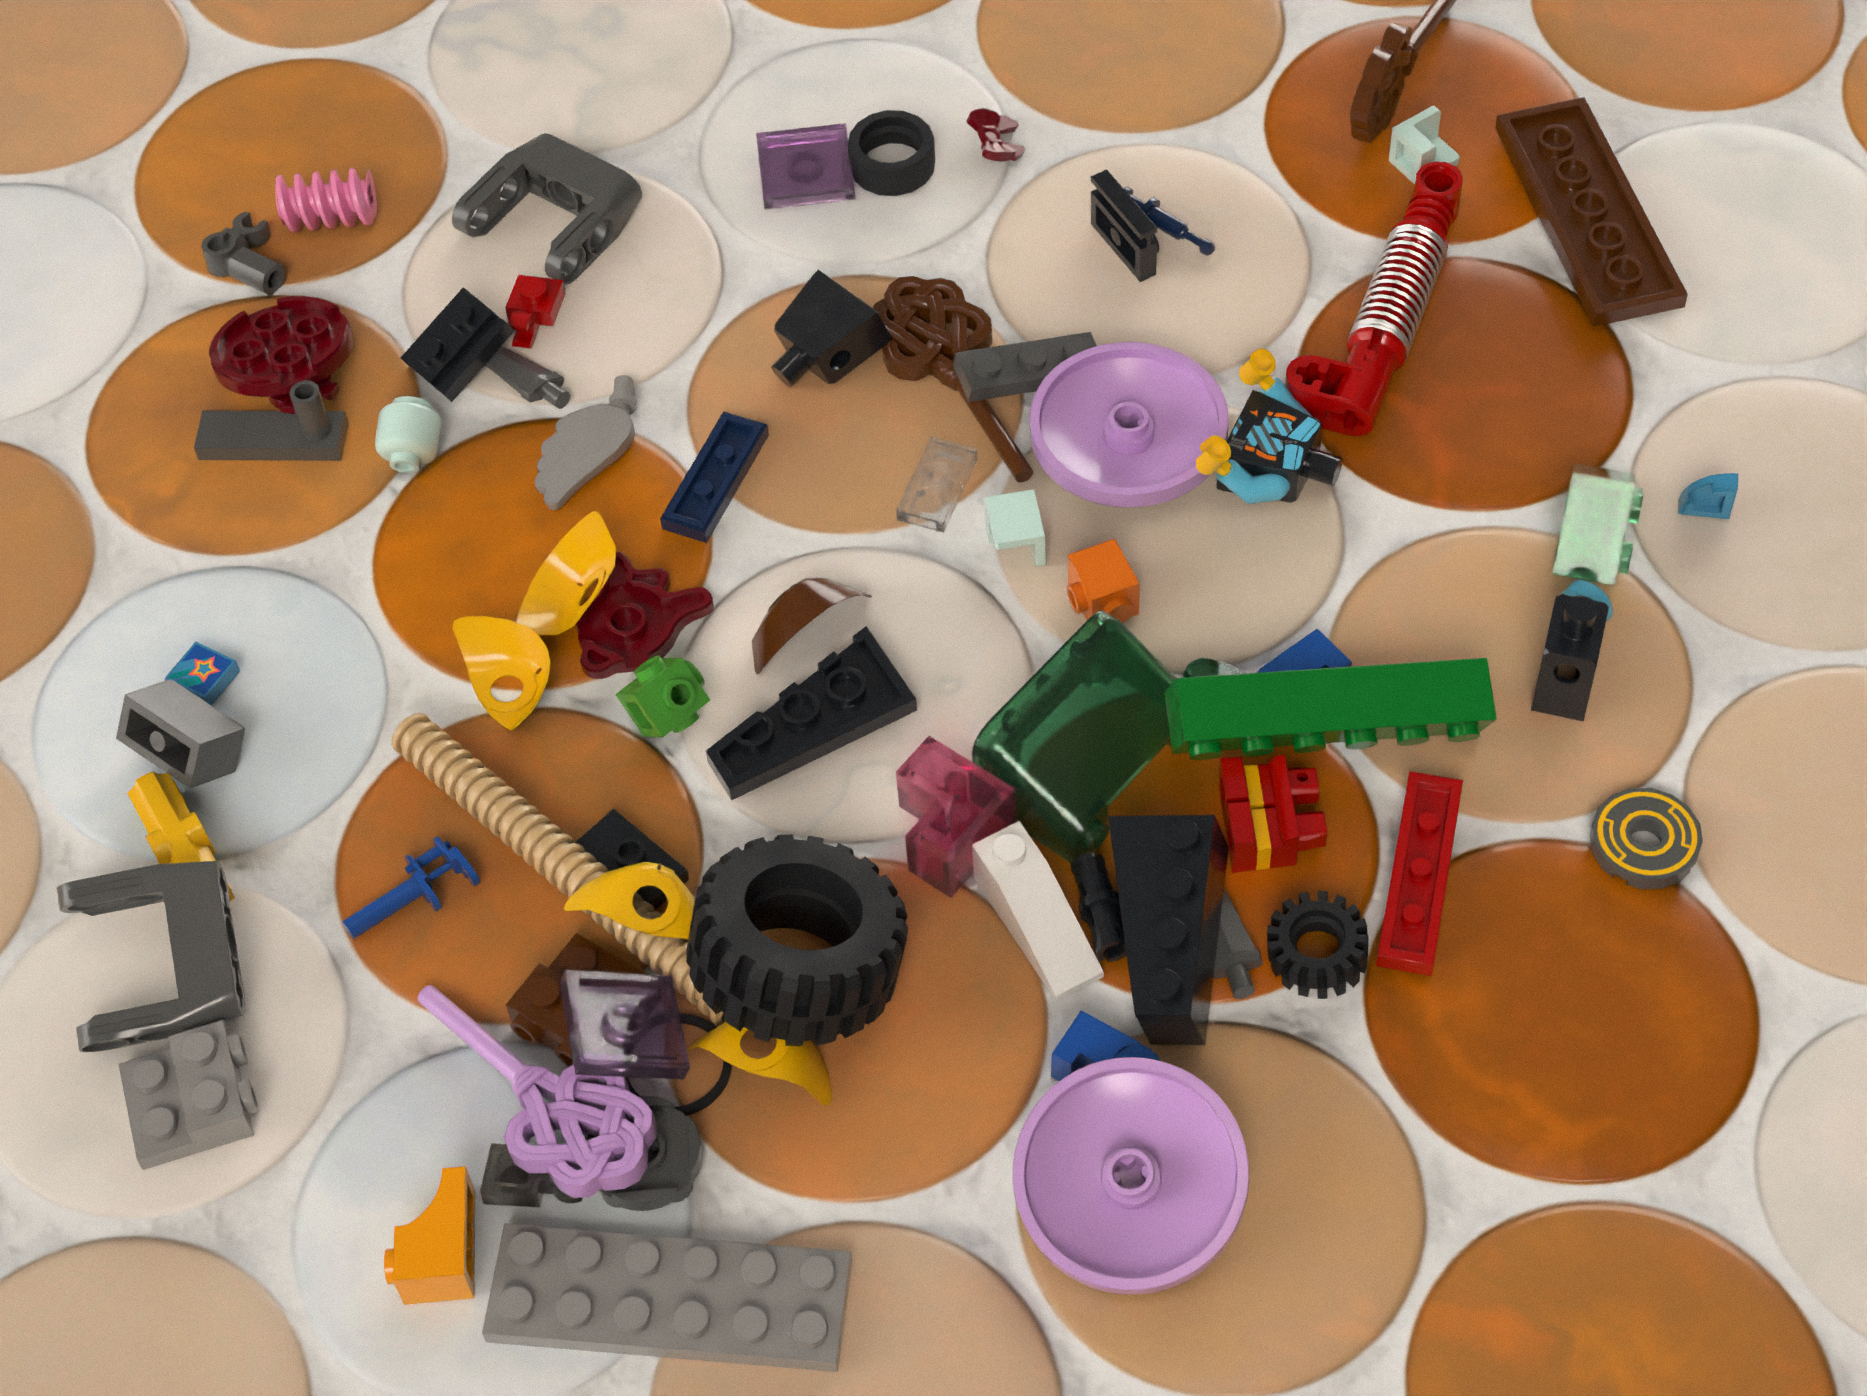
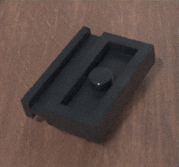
(1124, 226)
(457, 344)

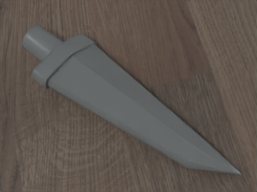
(529, 378)
(1235, 952)

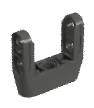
(566, 177)
(200, 946)

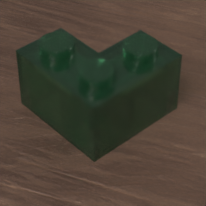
(1596, 523)

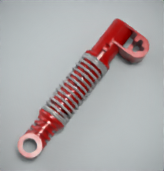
(1384, 336)

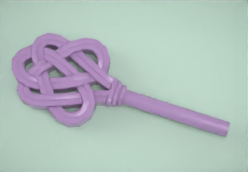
(578, 1105)

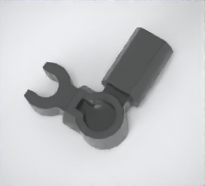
(230, 255)

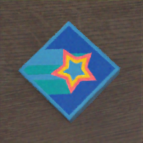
(204, 672)

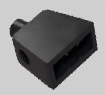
(826, 332)
(1574, 640)

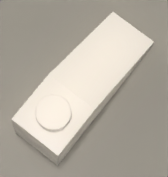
(1035, 910)

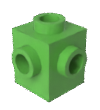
(664, 696)

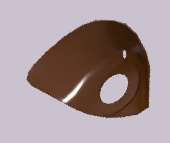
(794, 611)

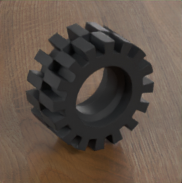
(1318, 972)

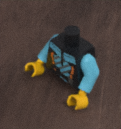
(1271, 443)

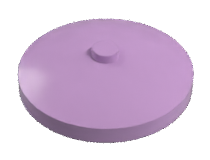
(1126, 423)
(1131, 1175)

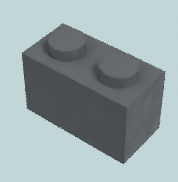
(180, 733)

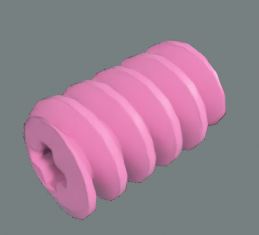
(326, 201)

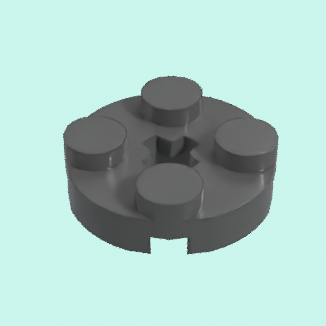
(672, 1171)

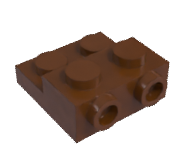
(538, 1005)

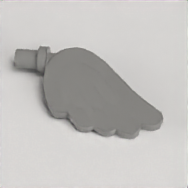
(586, 445)

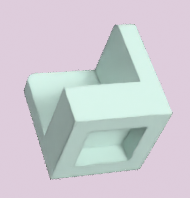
(1418, 143)
(1016, 522)

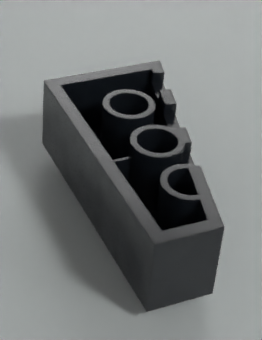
(1171, 913)

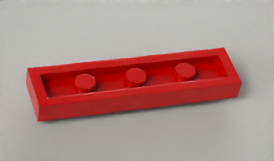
(1419, 874)

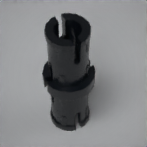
(1099, 906)

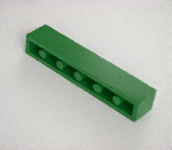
(1329, 707)

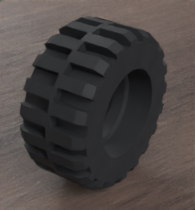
(788, 989)

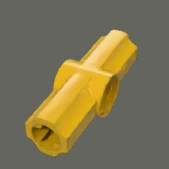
(171, 828)

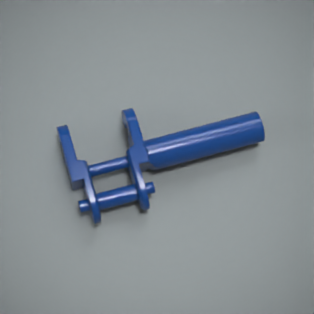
(412, 888)

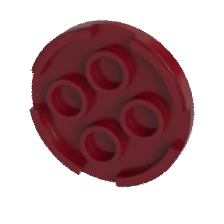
(281, 346)

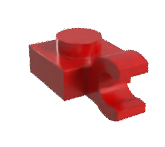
(531, 304)

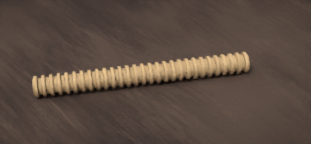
(536, 841)

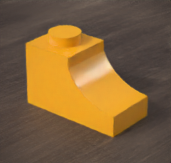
(437, 1250)

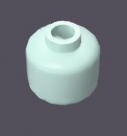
(408, 433)

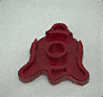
(635, 619)

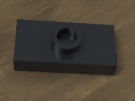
(621, 844)

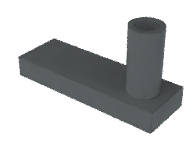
(275, 435)

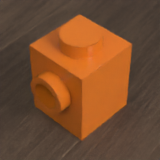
(1102, 581)

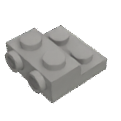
(188, 1095)

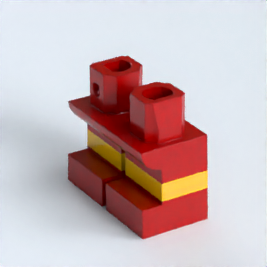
(1262, 814)

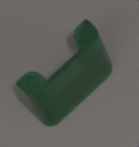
(1079, 734)

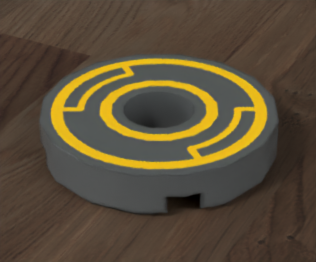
(1652, 812)

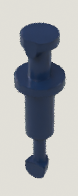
(1171, 224)

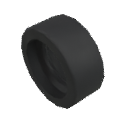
(893, 128)

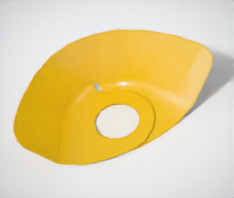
(554, 594)
(501, 649)
(614, 892)
(791, 1063)

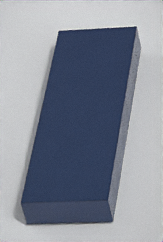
(714, 477)

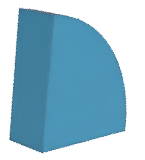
(1710, 496)

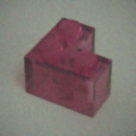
(954, 809)

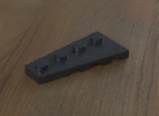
(831, 708)

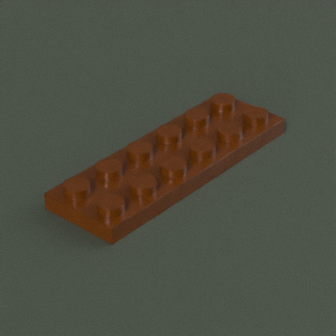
(1590, 212)

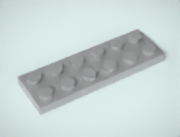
(669, 1297)

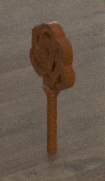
(1385, 72)
(928, 349)

